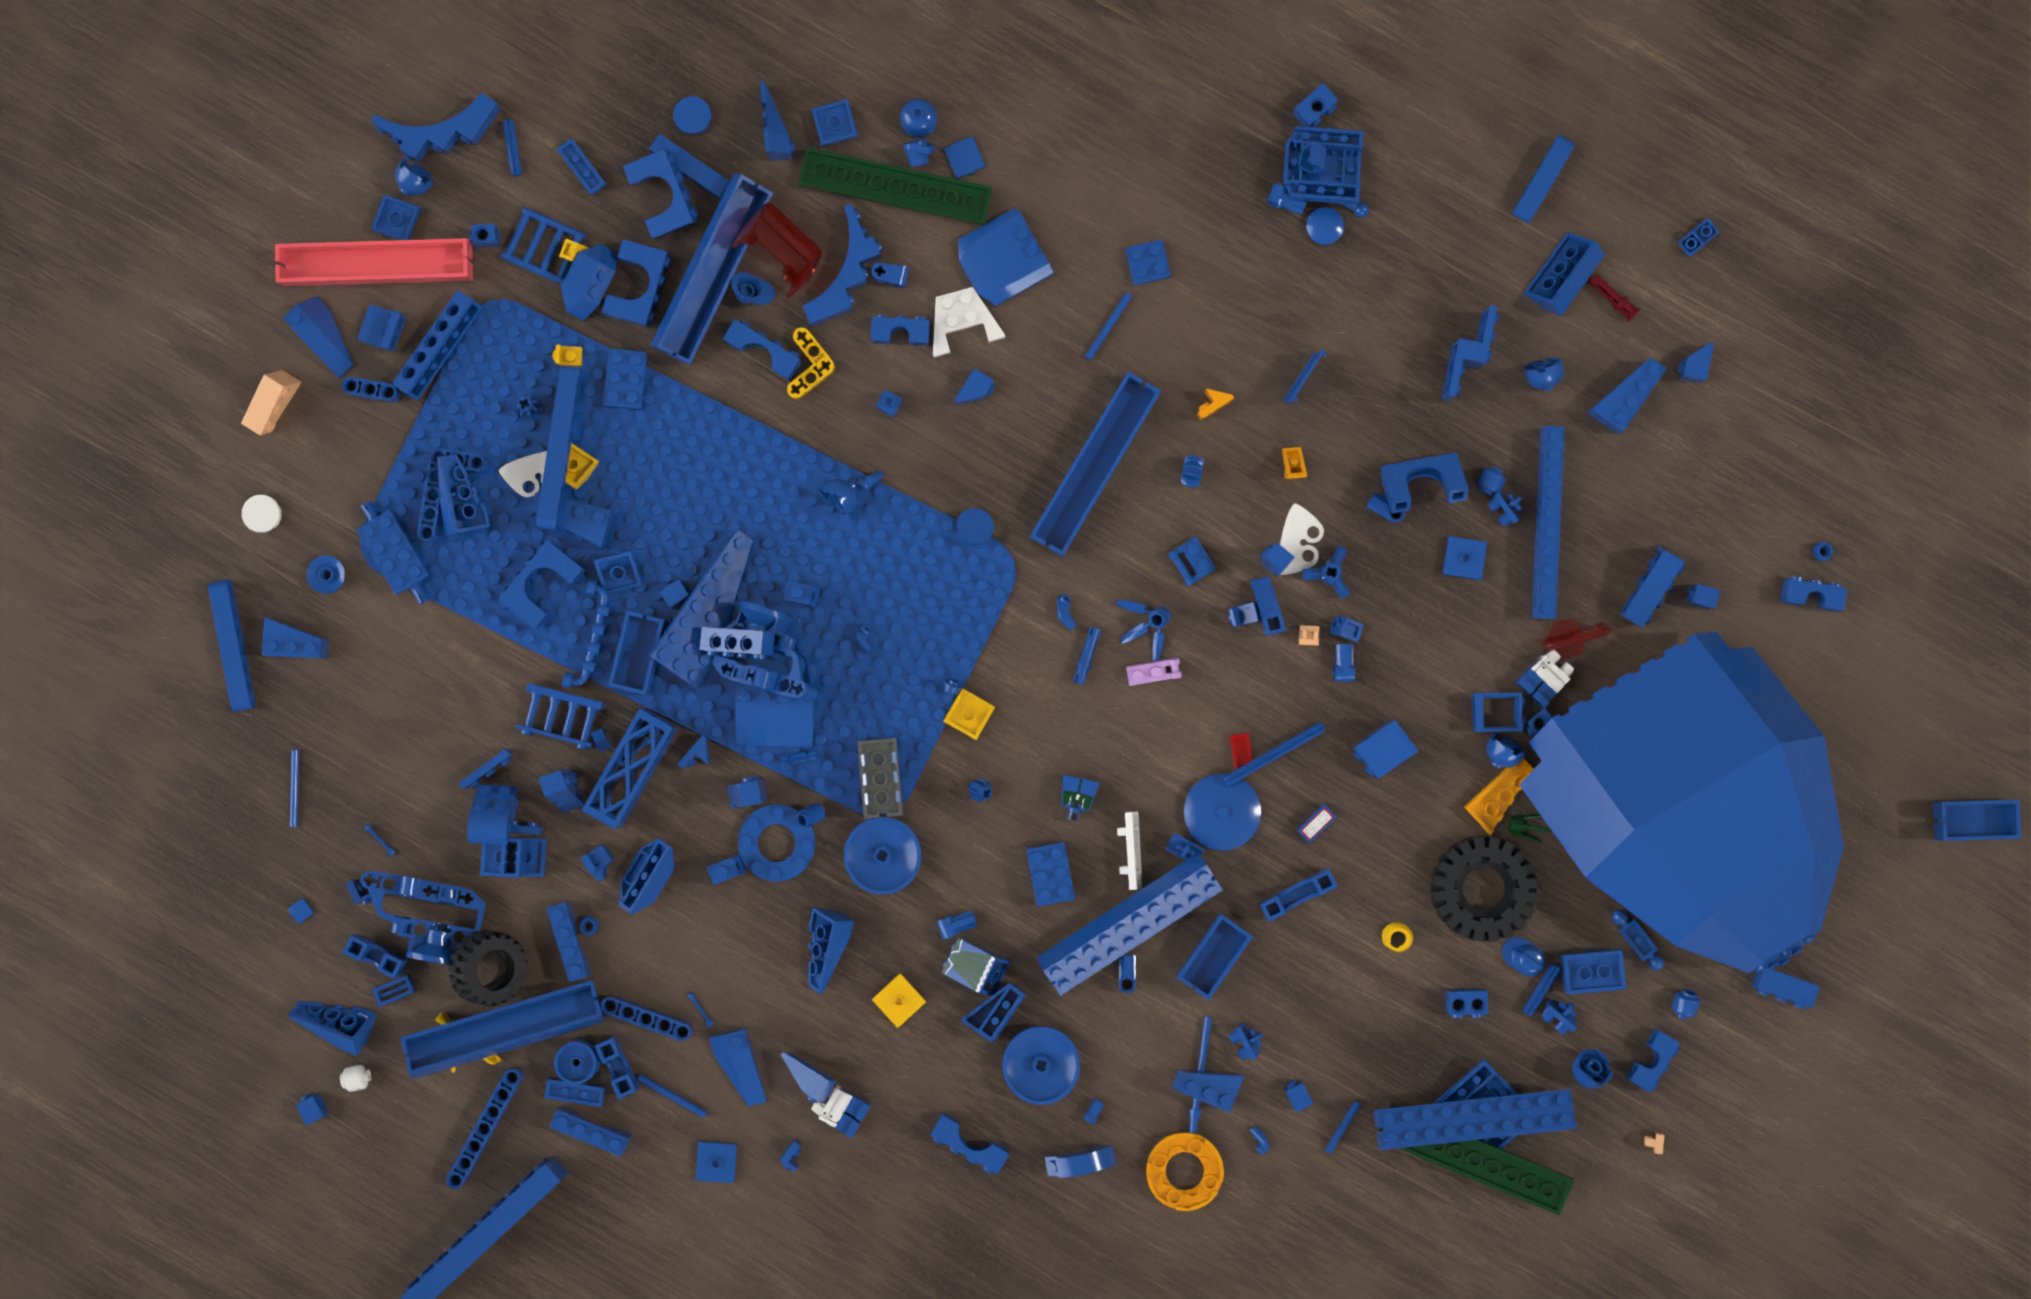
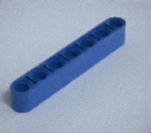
(231, 645)
(481, 1136)

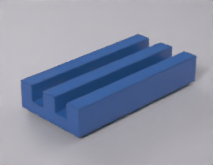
(409, 984)

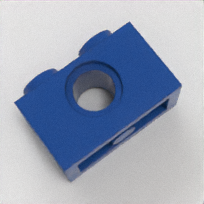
(1321, 96)

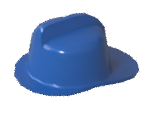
(752, 289)
(1523, 956)

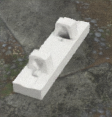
(1132, 835)

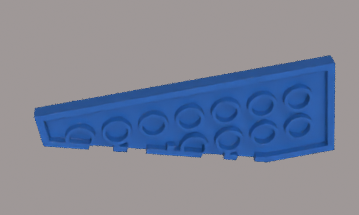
(705, 607)

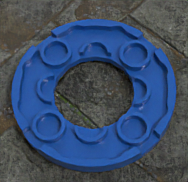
(750, 850)

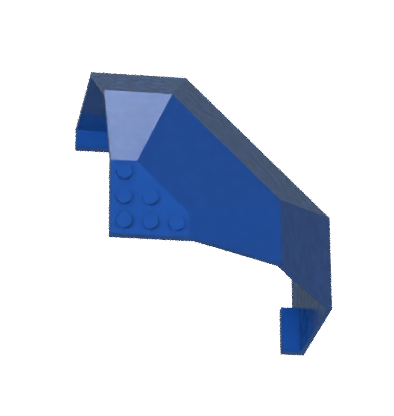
(1698, 802)

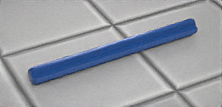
(1273, 754)

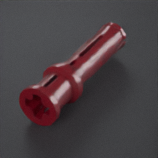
(1620, 303)

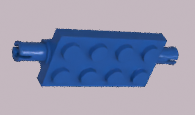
(393, 553)

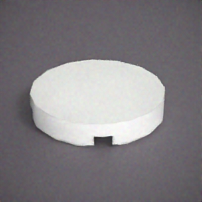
(261, 513)

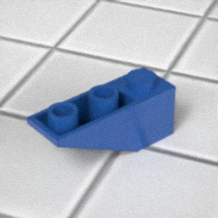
(1267, 606)

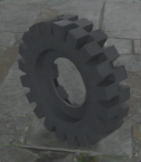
(1518, 881)

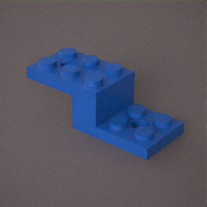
(1470, 353)

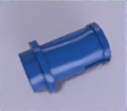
(1094, 1111)

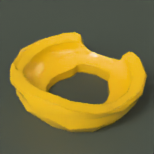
(1394, 927)

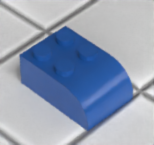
(492, 814)

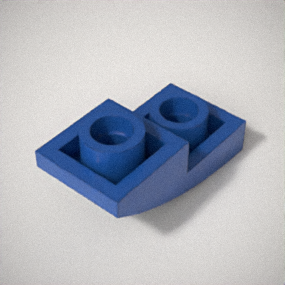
(1698, 237)

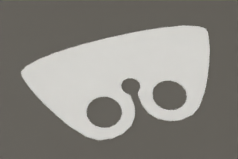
(524, 470)
(1293, 532)

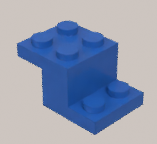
(519, 858)

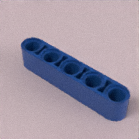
(692, 167)
(1543, 178)
(637, 1018)

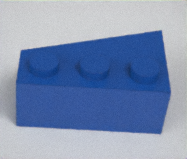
(748, 793)
(995, 1013)
(1210, 1087)

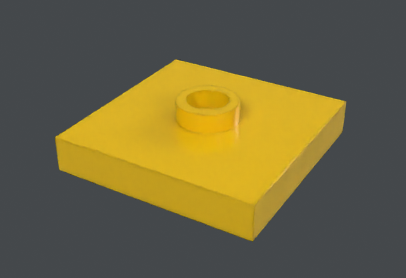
(969, 714)
(899, 1000)

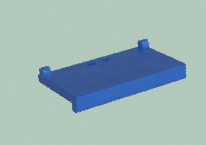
(1291, 396)

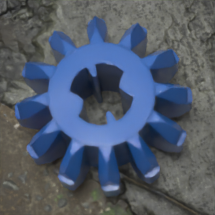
(1192, 471)

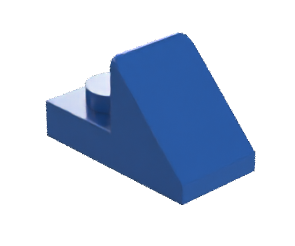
(699, 749)

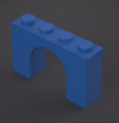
(680, 212)
(640, 310)
(1443, 468)
(517, 595)

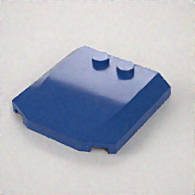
(1342, 164)
(1003, 258)
(1479, 1083)

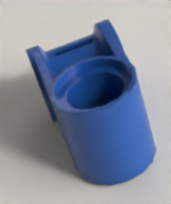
(894, 274)

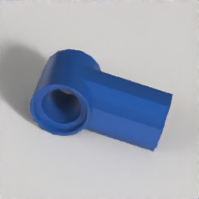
(1280, 199)
(1380, 506)
(1344, 669)
(953, 925)
(1127, 970)

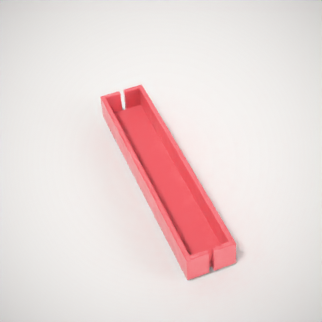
(374, 262)

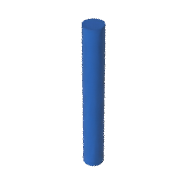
(1342, 1127)

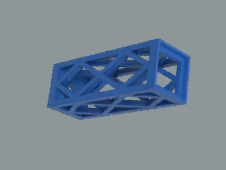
(658, 748)

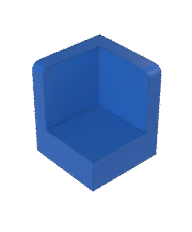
(674, 593)

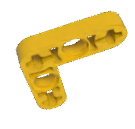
(816, 361)

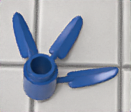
(1154, 620)

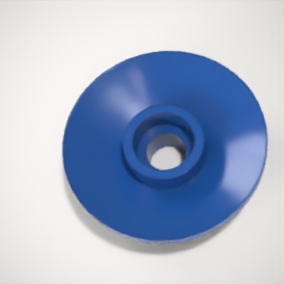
(317, 570)

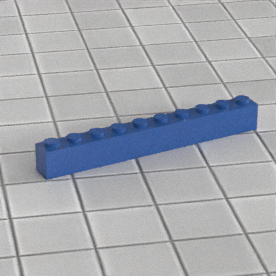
(1548, 523)

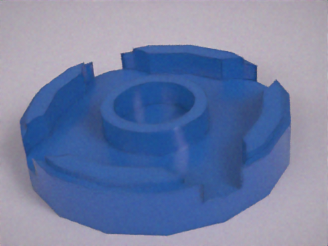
(692, 115)
(974, 526)

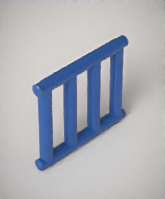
(525, 262)

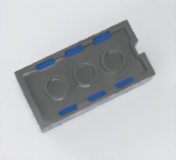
(880, 778)

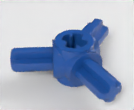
(1320, 573)

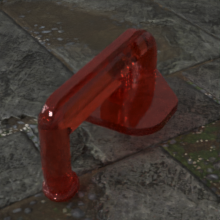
(1568, 640)

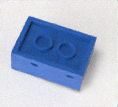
(1592, 971)

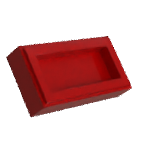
(1240, 749)

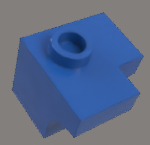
(598, 861)

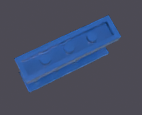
(574, 702)

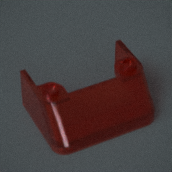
(784, 243)

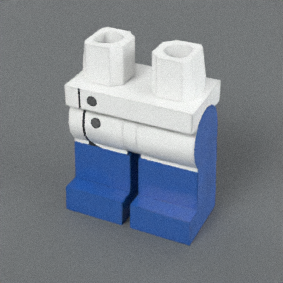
(1544, 678)
(842, 1110)

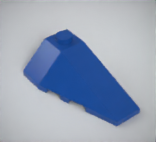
(737, 1059)

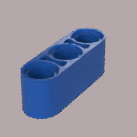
(363, 386)

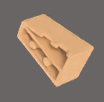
(270, 401)

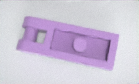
(1153, 671)

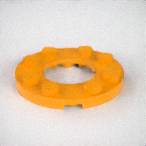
(1200, 1194)

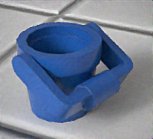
(918, 151)

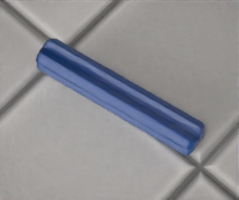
(512, 147)
(1541, 990)

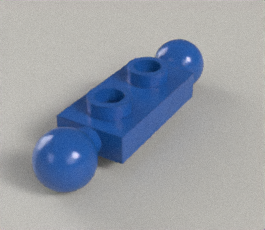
(1637, 939)

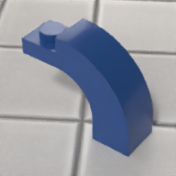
(1081, 1163)

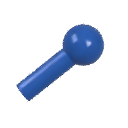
(1359, 210)

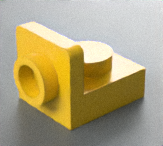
(568, 355)

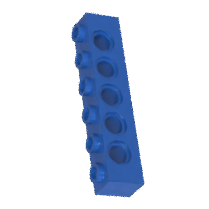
(437, 345)

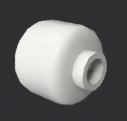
(355, 1078)

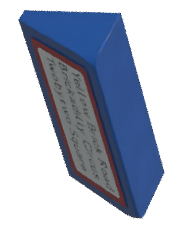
(1316, 823)

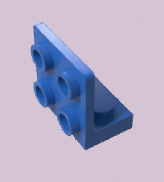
(382, 328)

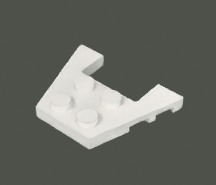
(958, 312)

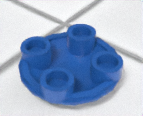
(1325, 226)

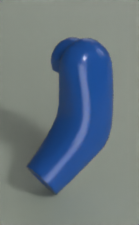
(1063, 612)

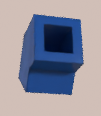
(601, 739)

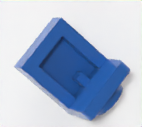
(1244, 614)

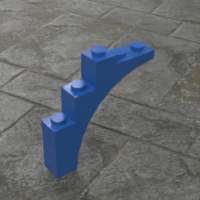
(467, 126)
(860, 252)

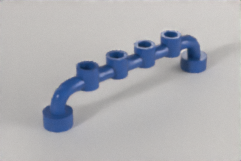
(597, 630)

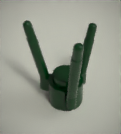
(1518, 825)

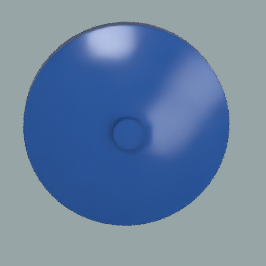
(1222, 814)
(882, 855)
(1041, 1065)

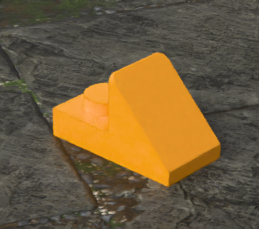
(1217, 399)
(1293, 463)

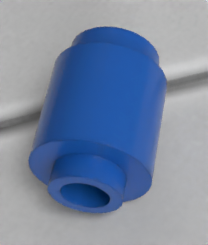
(810, 815)

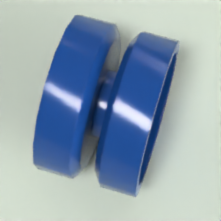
(566, 1064)

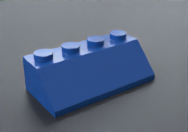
(1564, 273)

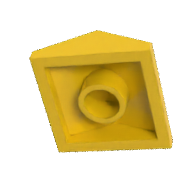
(579, 467)

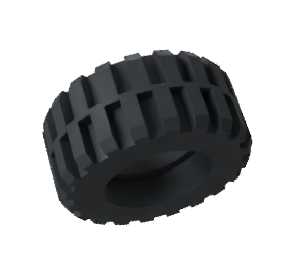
(466, 962)

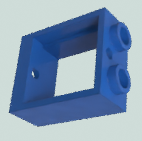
(1478, 717)

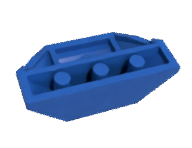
(588, 280)
(646, 876)

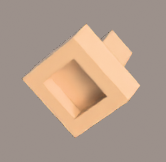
(1308, 635)
(1656, 1142)

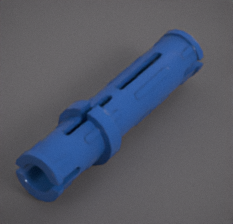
(1084, 663)

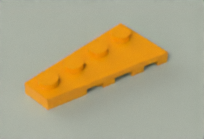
(1496, 797)

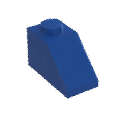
(1696, 366)
(975, 388)

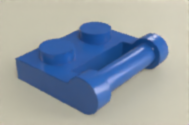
(1196, 557)

